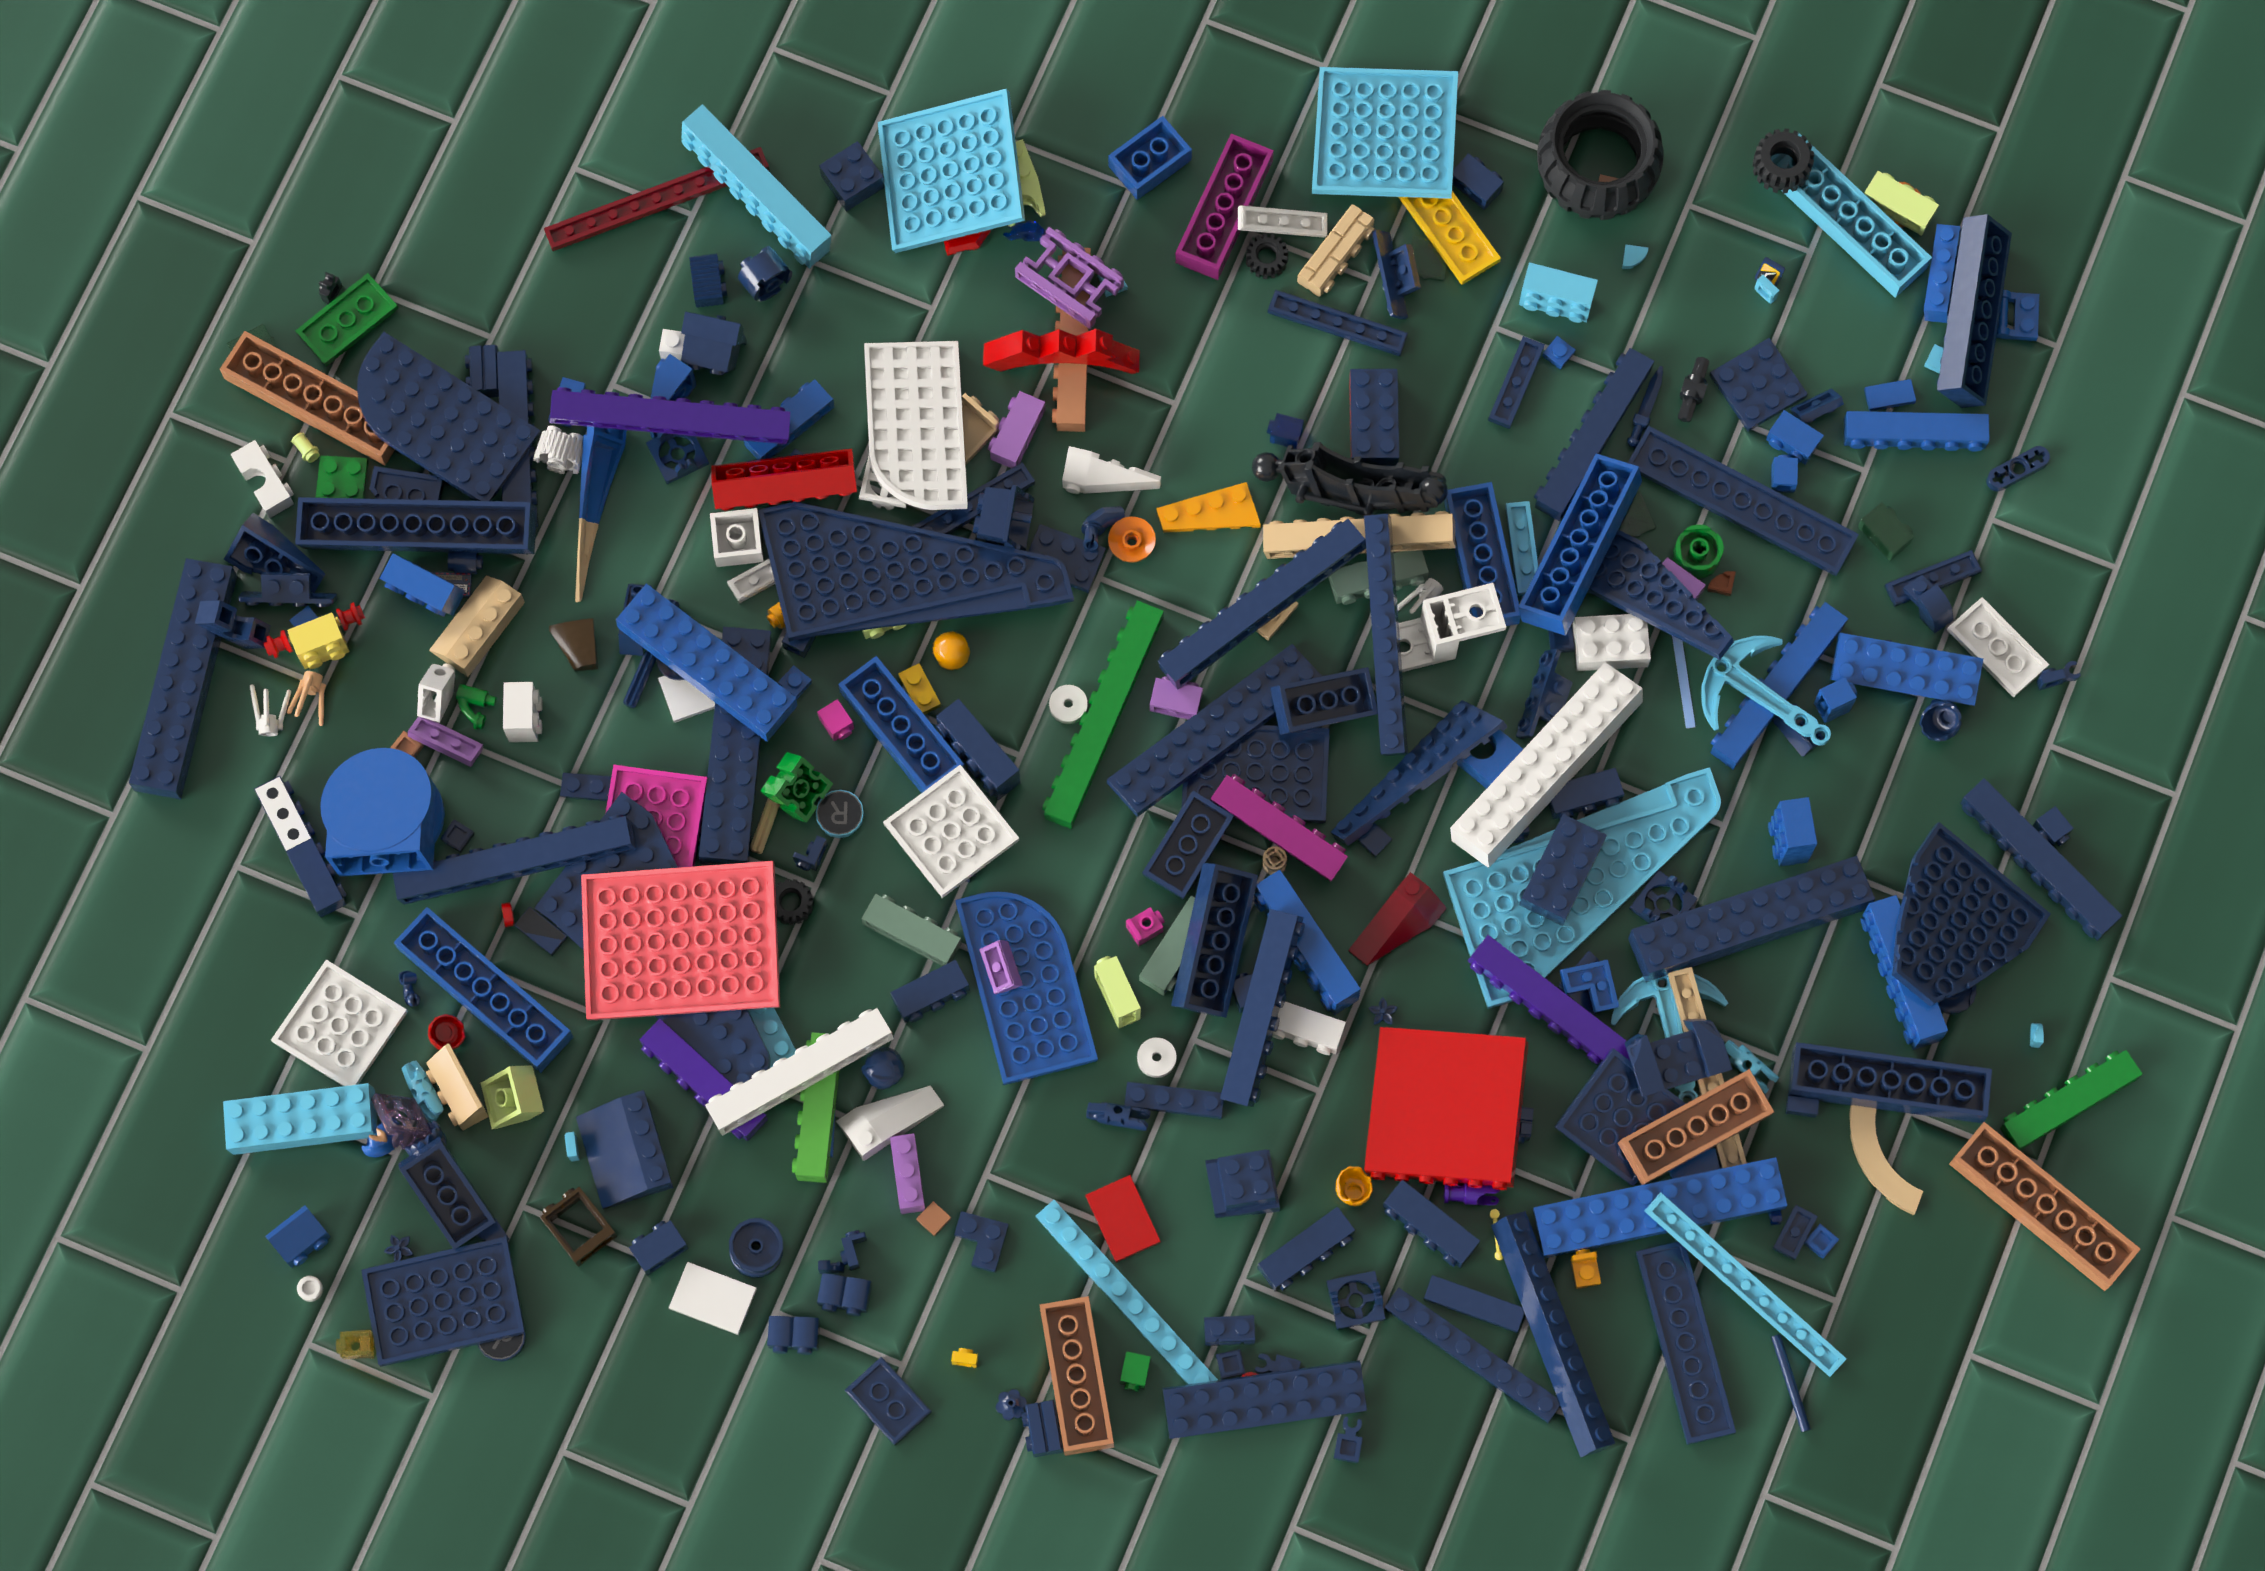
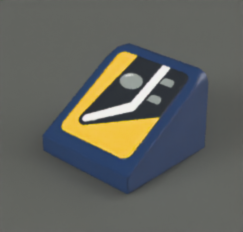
(1771, 270)

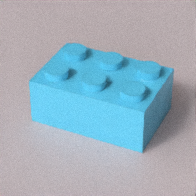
(1557, 293)

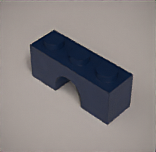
(222, 620)

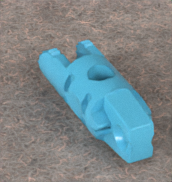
(1739, 1057)
(422, 1090)

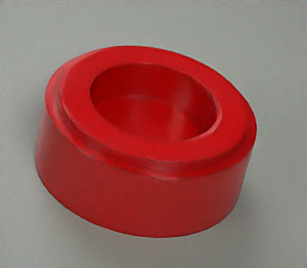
(507, 914)

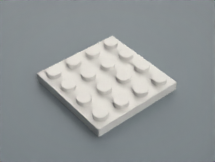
(951, 831)
(339, 1025)

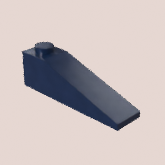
(264, 548)

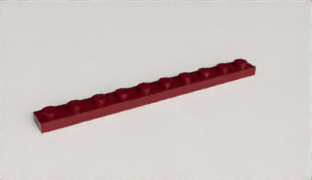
(637, 206)

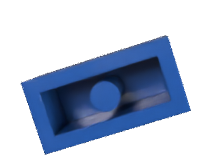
(1794, 437)
(1835, 699)

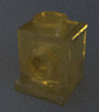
(347, 1338)

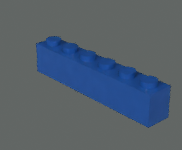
(1916, 430)

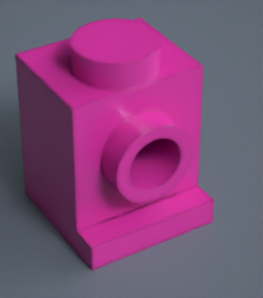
(1141, 933)

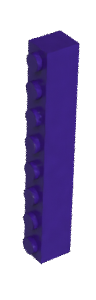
(1545, 1001)

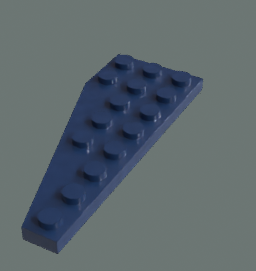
(1645, 588)

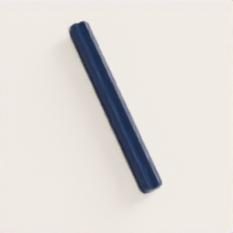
(641, 675)

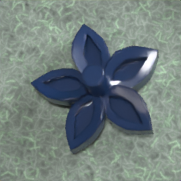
(1383, 1012)
(399, 1247)

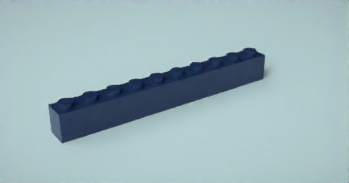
(1262, 603)
(1385, 635)
(516, 859)
(1553, 1334)

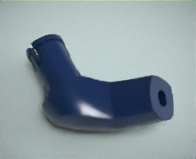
(1098, 522)

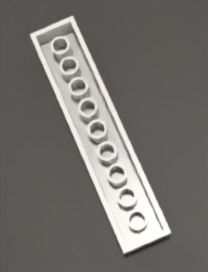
(1546, 764)

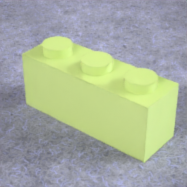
(1901, 202)

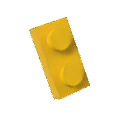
(919, 688)

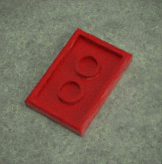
(1122, 1218)

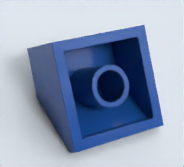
(298, 1237)

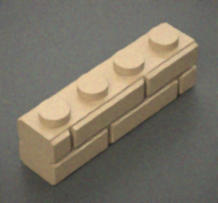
(1336, 250)

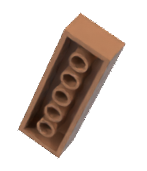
(1695, 1127)
(1076, 1376)

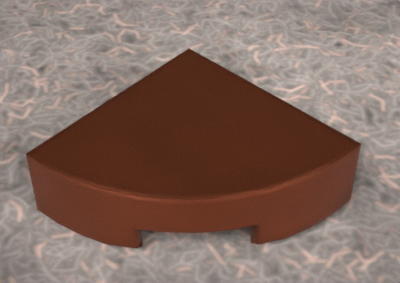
(1722, 583)

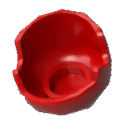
(446, 1030)

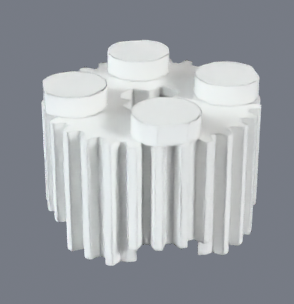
(560, 450)

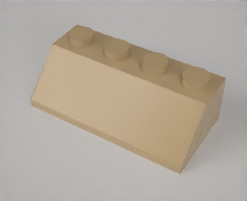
(478, 625)

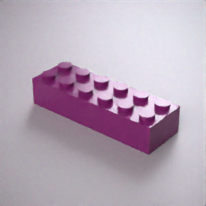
(1215, 221)
(1278, 827)

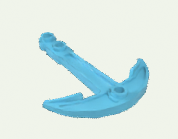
(1753, 688)
(1668, 1012)

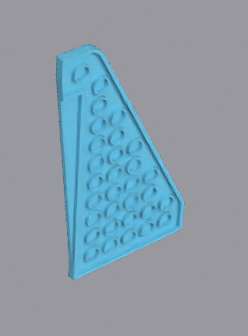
(1638, 843)

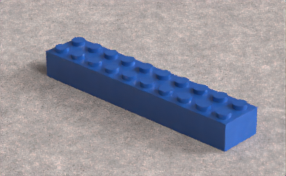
(1621, 1215)

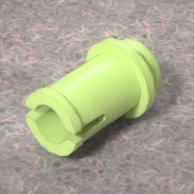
(309, 452)

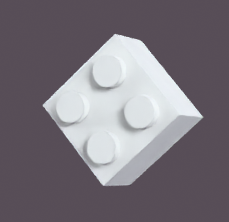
(736, 537)
(521, 713)

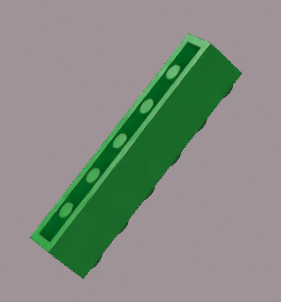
(2071, 1100)

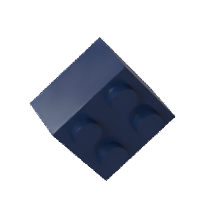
(852, 176)

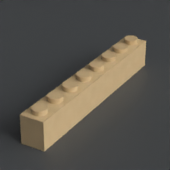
(1408, 533)

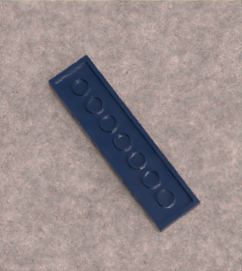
(1685, 1343)
(1264, 1399)

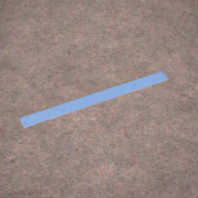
(1683, 682)

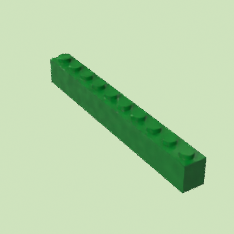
(1103, 714)

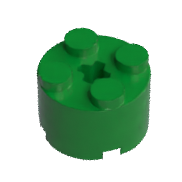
(1708, 545)

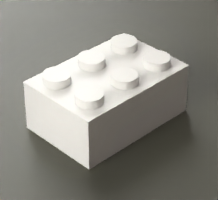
(1611, 639)

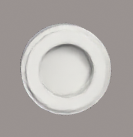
(310, 1288)

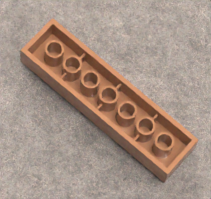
(303, 394)
(2044, 1206)

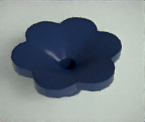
(1011, 1411)

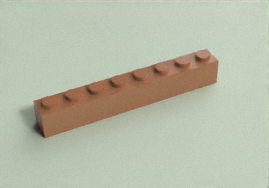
(1071, 377)

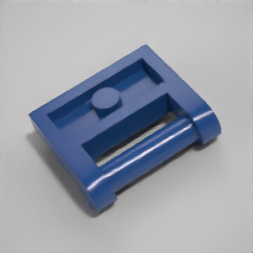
(2025, 316)

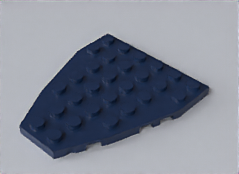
(1958, 919)

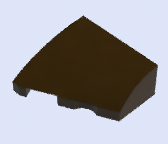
(577, 643)

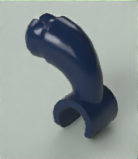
(406, 979)

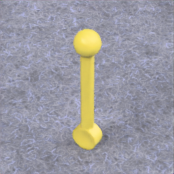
(1494, 1214)

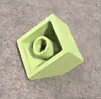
(512, 1096)

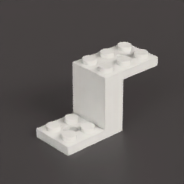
(1446, 622)

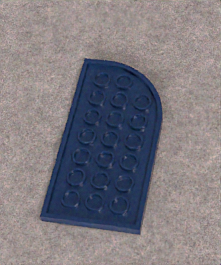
(440, 420)

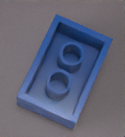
(1149, 157)
(421, 586)
(1793, 832)

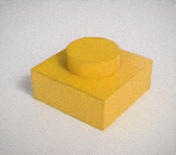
(965, 1358)

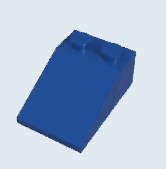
(672, 380)

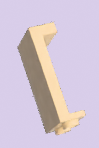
(978, 426)

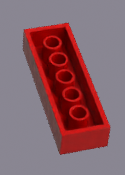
(783, 479)

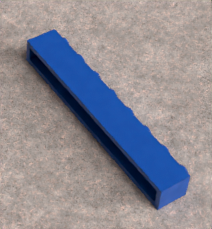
(1782, 679)

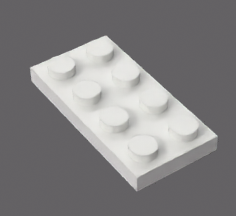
(2004, 651)

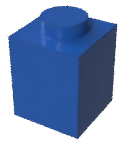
(1784, 473)

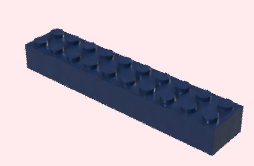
(416, 525)
(181, 683)
(733, 766)
(1751, 918)

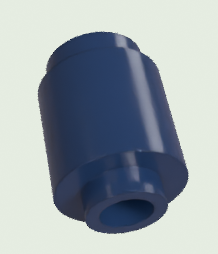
(465, 562)

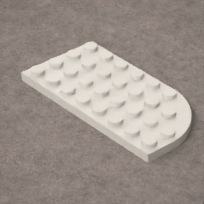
(917, 422)

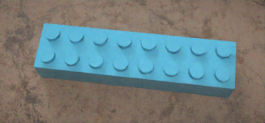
(755, 187)
(1857, 224)

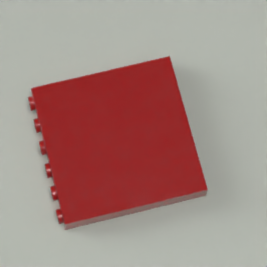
(1446, 1107)

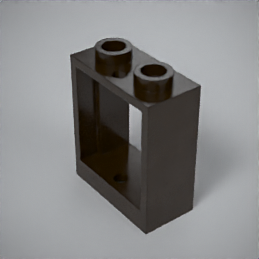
(593, 1245)

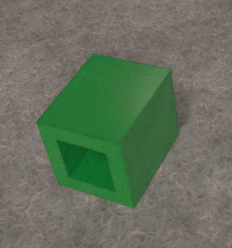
(1135, 1371)

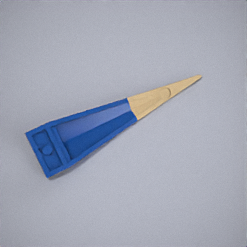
(599, 463)

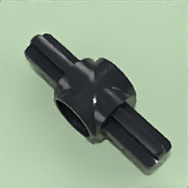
(1693, 389)

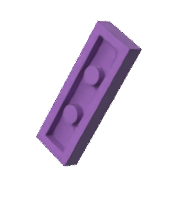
(445, 740)

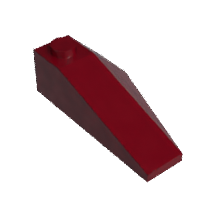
(1403, 916)

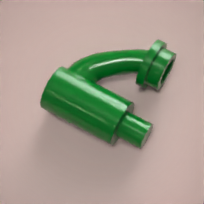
(475, 696)

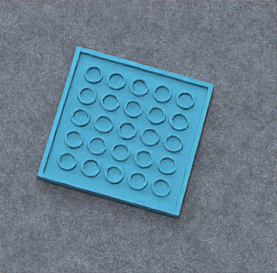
(1385, 132)
(951, 171)

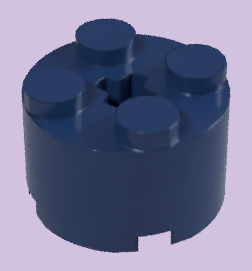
(764, 274)

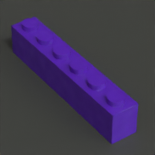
(692, 1071)

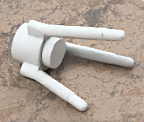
(1428, 590)
(267, 723)

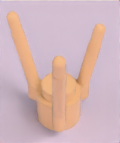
(309, 685)

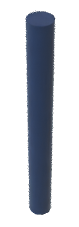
(1790, 1383)

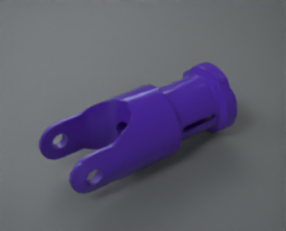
(1470, 1195)

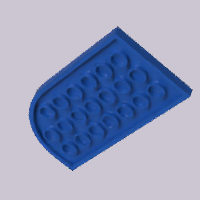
(1044, 1020)

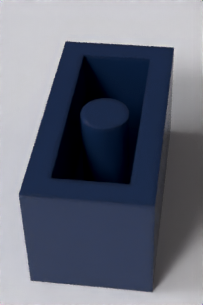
(1802, 1106)

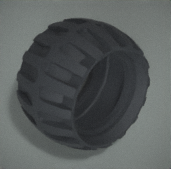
(1610, 113)

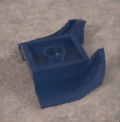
(1678, 1057)

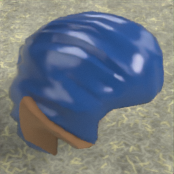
(380, 1144)

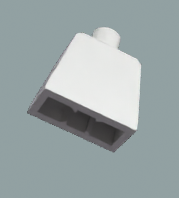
(437, 681)

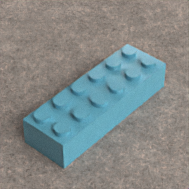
(299, 1119)

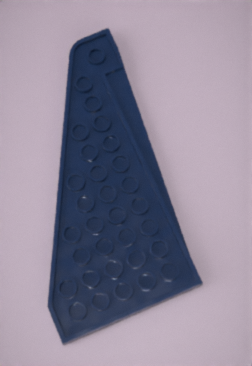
(871, 573)

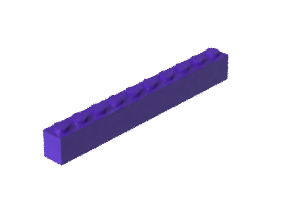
(669, 417)

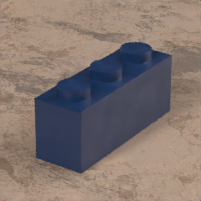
(1587, 794)
(930, 992)

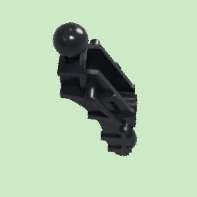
(1351, 484)

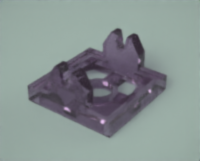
(389, 1106)

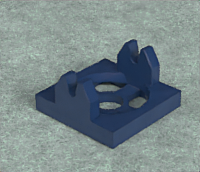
(683, 467)
(1661, 879)
(1369, 1279)

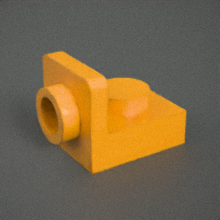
(1585, 1269)

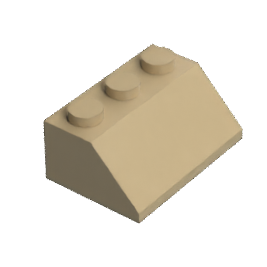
(455, 1088)

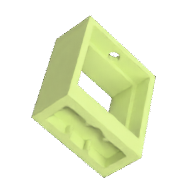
(1117, 991)

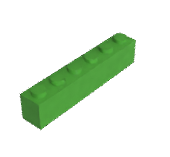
(816, 1127)

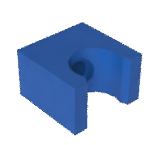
(1488, 769)

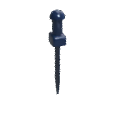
(1642, 420)

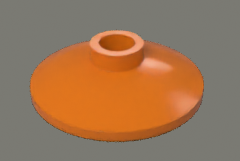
(1127, 529)

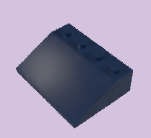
(624, 1150)

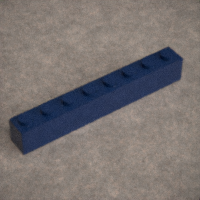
(515, 396)
(1594, 433)
(2040, 859)
(1262, 1008)

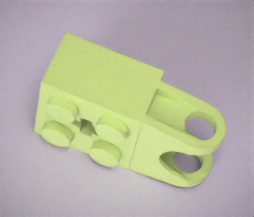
(1029, 181)

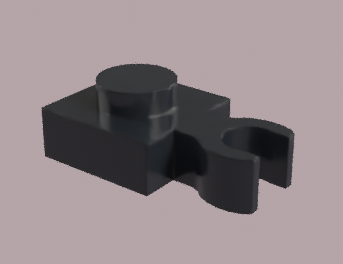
(329, 287)

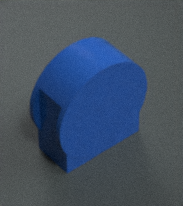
(381, 814)

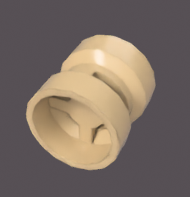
(1274, 864)

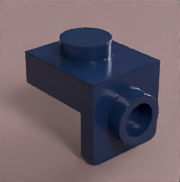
(848, 1254)

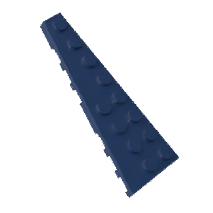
(1427, 762)

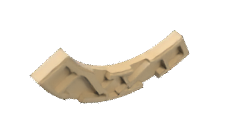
(1875, 1164)

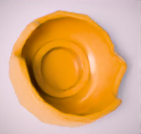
(951, 650)
(1354, 1186)

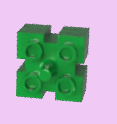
(796, 787)

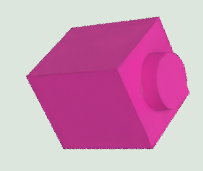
(836, 721)

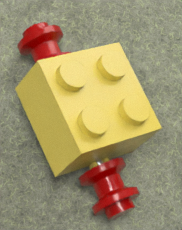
(317, 639)

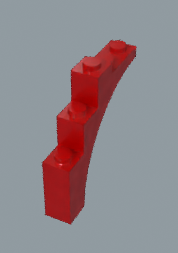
(1059, 346)

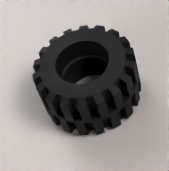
(1787, 144)

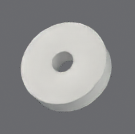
(1064, 694)
(1156, 1068)

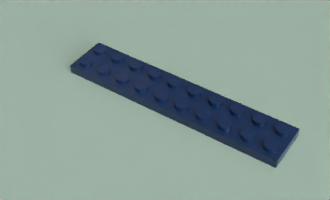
(1743, 501)
(1208, 733)

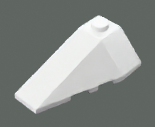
(1089, 474)
(874, 1123)

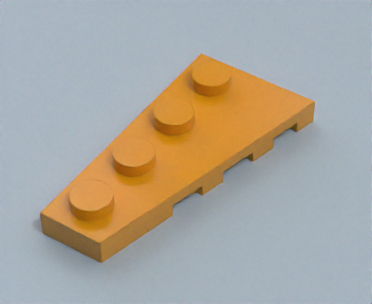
(1218, 509)

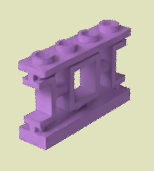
(1059, 292)

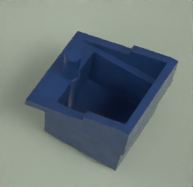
(711, 342)
(1004, 517)
(1242, 1184)

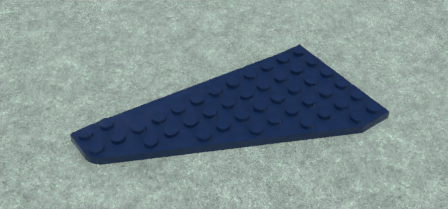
(722, 1038)

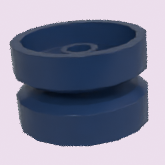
(756, 1262)

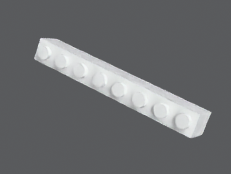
(799, 1071)

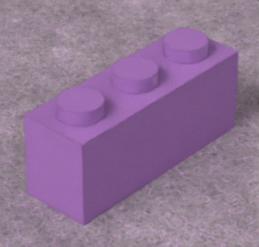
(1016, 429)
(907, 1173)

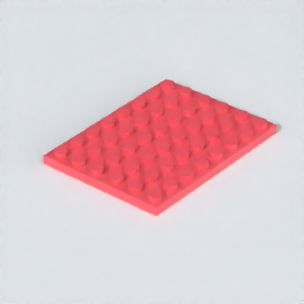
(680, 940)

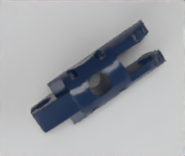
(1118, 1115)

